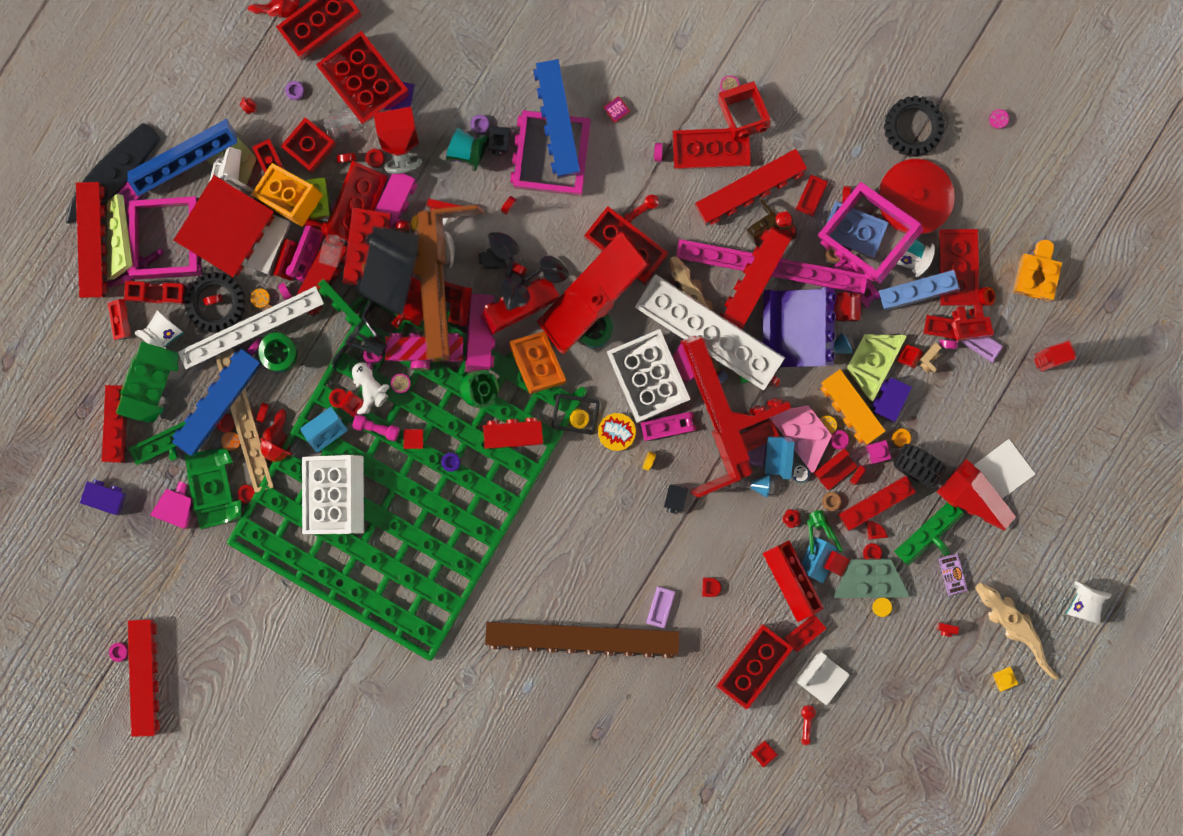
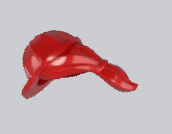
(276, 8)
(274, 438)

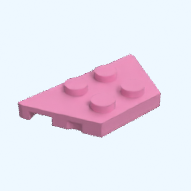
(806, 431)

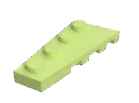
(118, 243)

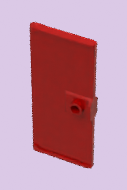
(592, 293)

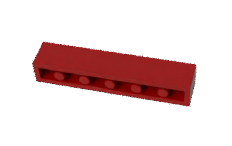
(750, 187)
(90, 240)
(756, 276)
(143, 677)

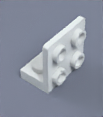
(822, 678)

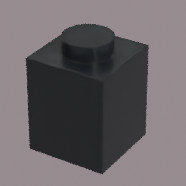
(675, 499)

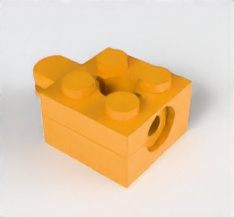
(1038, 273)

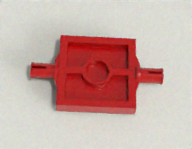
(413, 307)

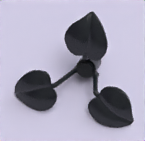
(512, 288)
(373, 344)

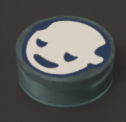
(800, 473)

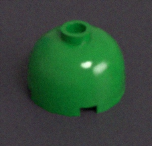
(479, 388)

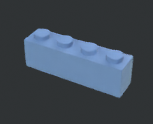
(919, 290)

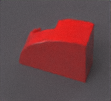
(875, 530)

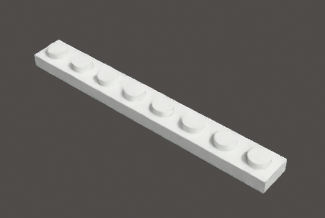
(251, 327)

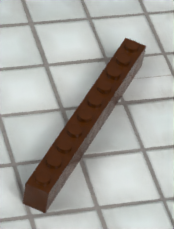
(582, 638)

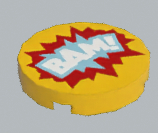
(616, 432)

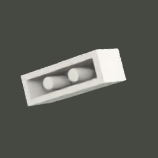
(269, 247)

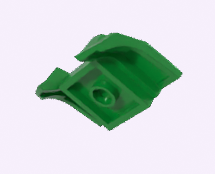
(146, 382)
(211, 488)

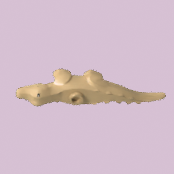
(693, 288)
(1017, 625)

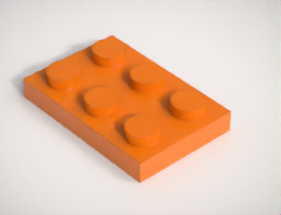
(537, 362)

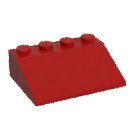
(362, 78)

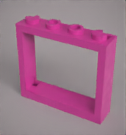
(518, 157)
(195, 261)
(856, 263)

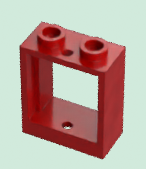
(739, 94)

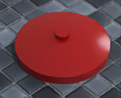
(919, 191)

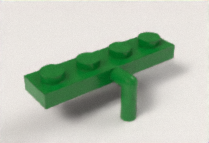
(340, 305)
(156, 446)
(929, 533)

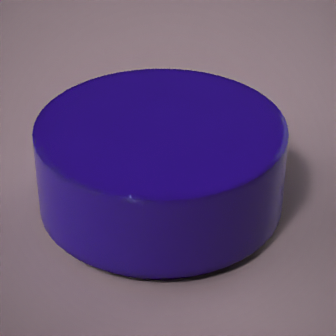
(451, 462)

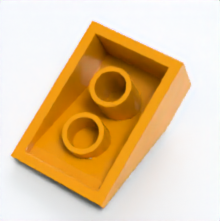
(287, 194)

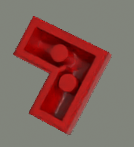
(460, 301)

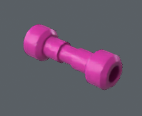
(391, 432)

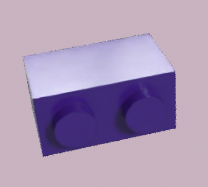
(891, 399)
(102, 497)

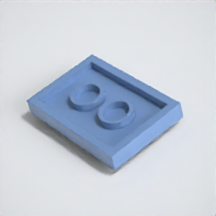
(859, 231)

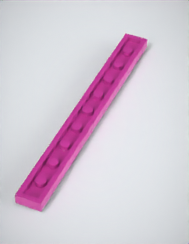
(785, 268)

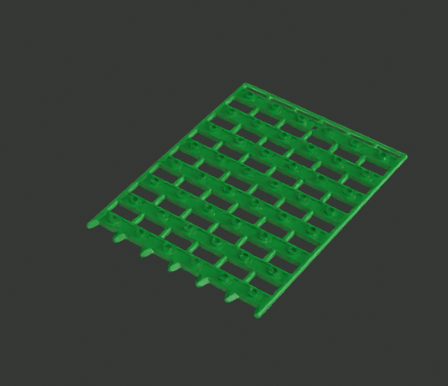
(398, 483)

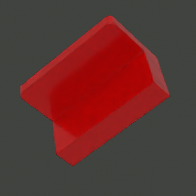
(835, 469)

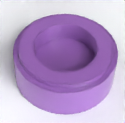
(295, 90)
(480, 124)

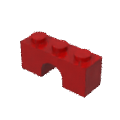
(154, 293)

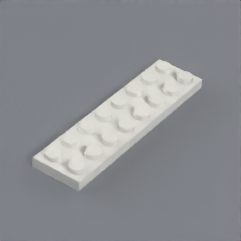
(722, 338)

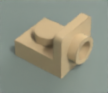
(931, 354)

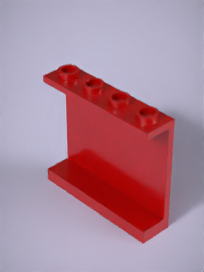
(224, 226)

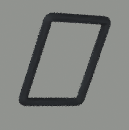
(578, 399)

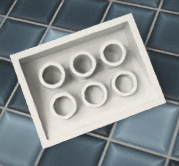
(648, 376)
(332, 495)

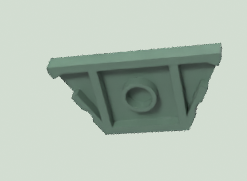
(871, 580)

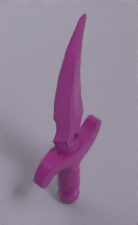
(143, 264)

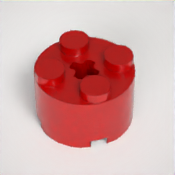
(848, 307)

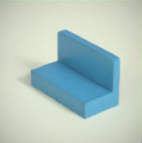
(323, 429)
(779, 456)
(815, 563)

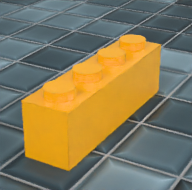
(852, 407)

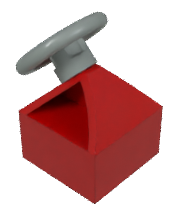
(397, 136)

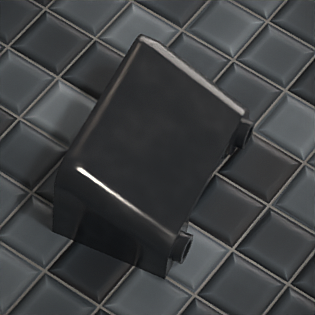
(388, 268)

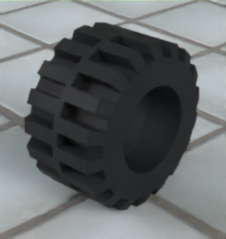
(919, 465)

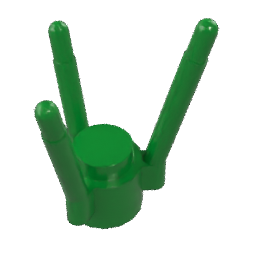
(820, 521)

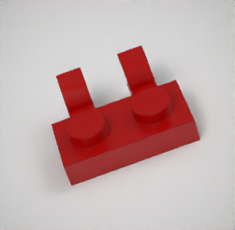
(971, 328)

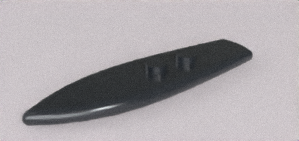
(115, 165)

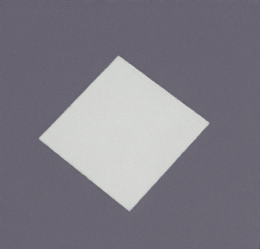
(1005, 468)

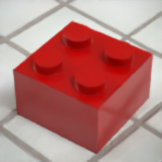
(308, 145)

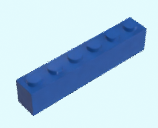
(558, 119)
(182, 157)
(216, 403)

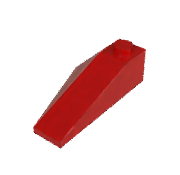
(974, 493)

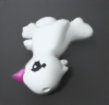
(372, 391)

